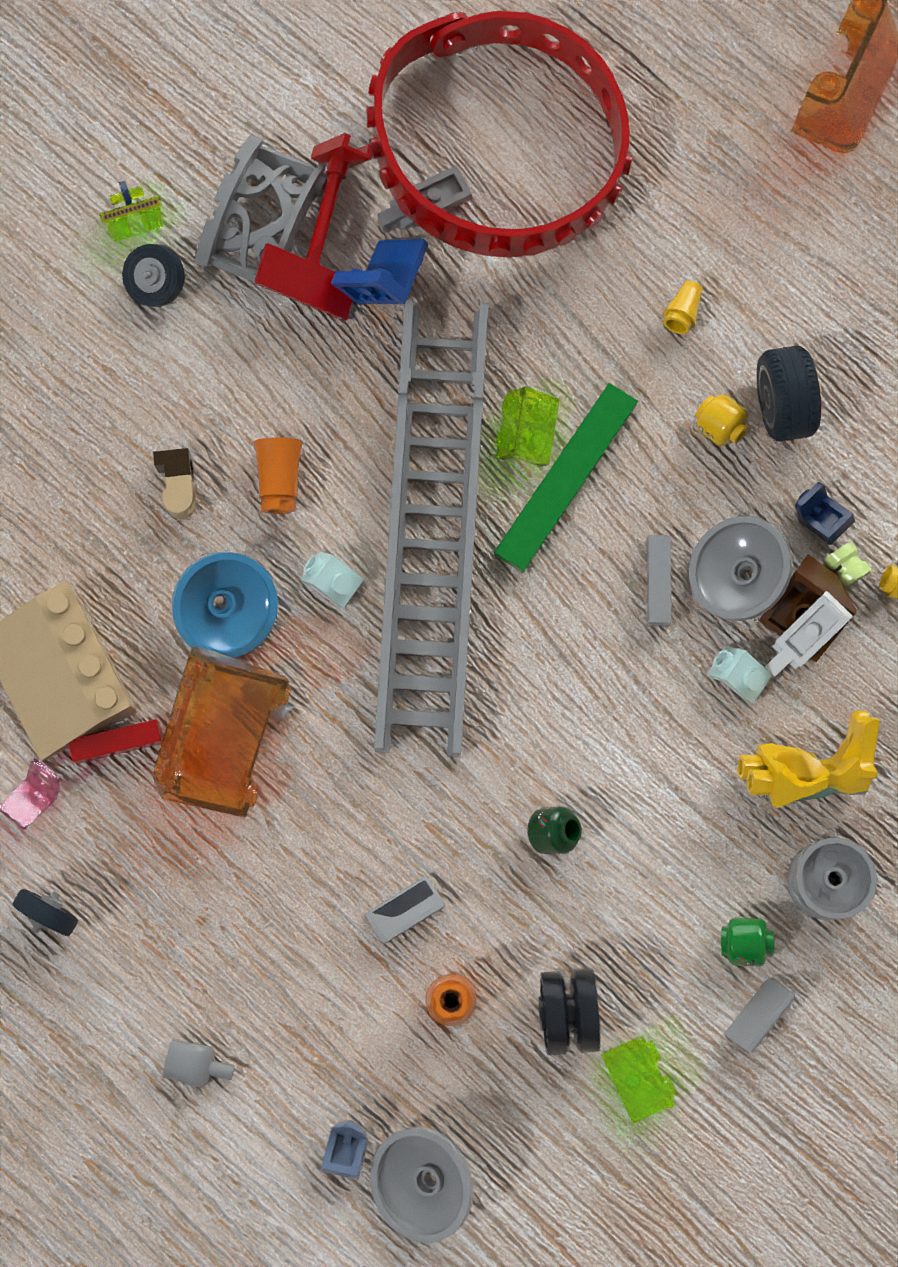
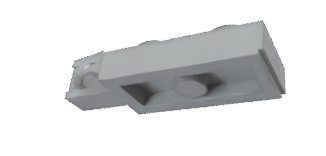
(443, 189)

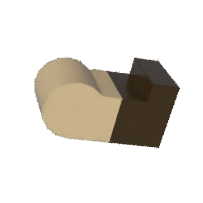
(180, 493)

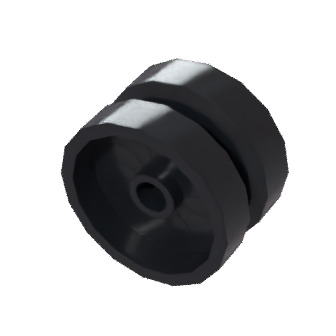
(571, 1011)

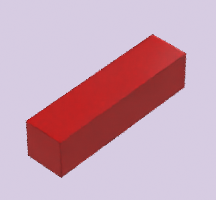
(116, 741)

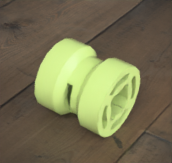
(847, 564)

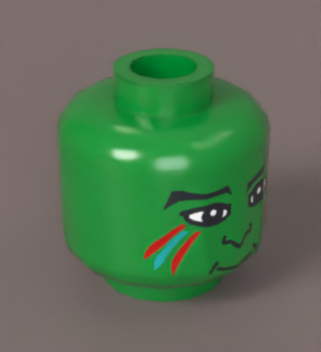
(747, 941)

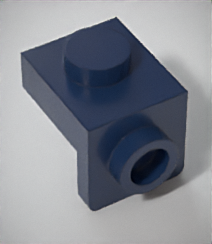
(823, 514)

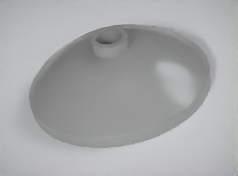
(726, 555)
(409, 1196)

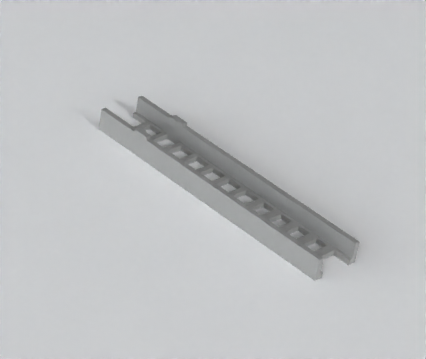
(396, 543)

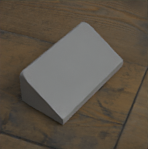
(759, 1015)

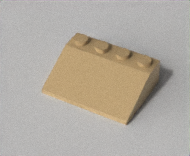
(59, 672)

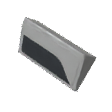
(405, 910)

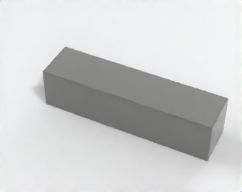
(658, 580)

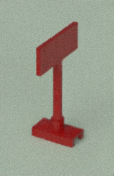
(305, 278)

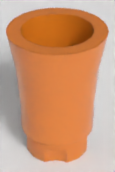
(278, 473)
(466, 1000)

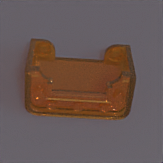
(839, 106)
(217, 732)

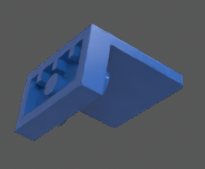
(387, 275)

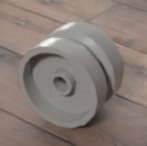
(845, 862)

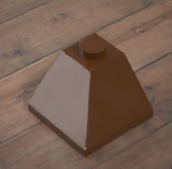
(804, 589)

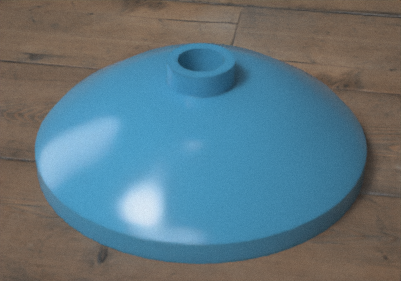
(246, 610)

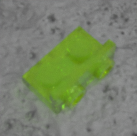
(639, 1079)

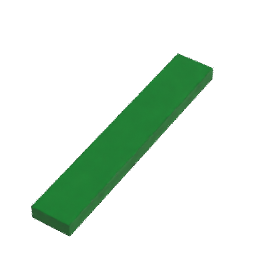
(565, 477)

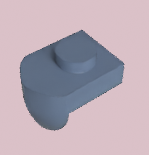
(345, 1150)

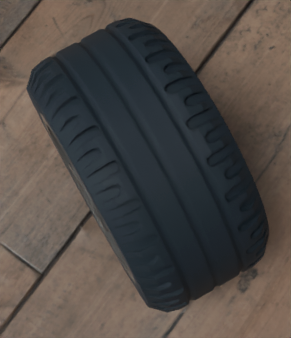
(788, 393)

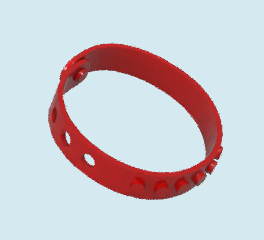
(457, 33)

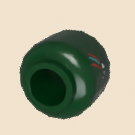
(554, 830)

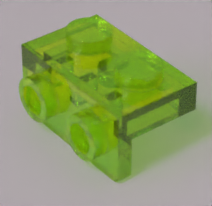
(527, 426)

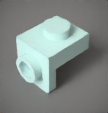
(331, 578)
(740, 673)

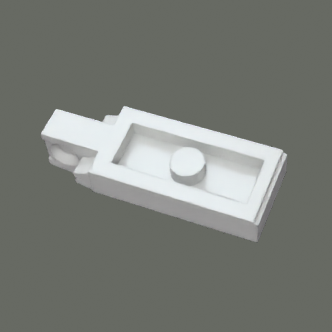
(808, 633)

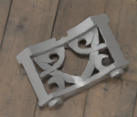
(258, 162)

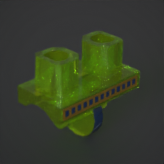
(118, 218)

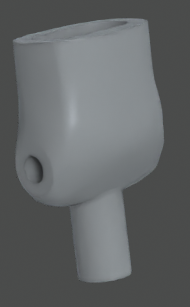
(194, 1064)

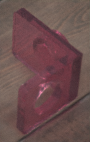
(31, 796)

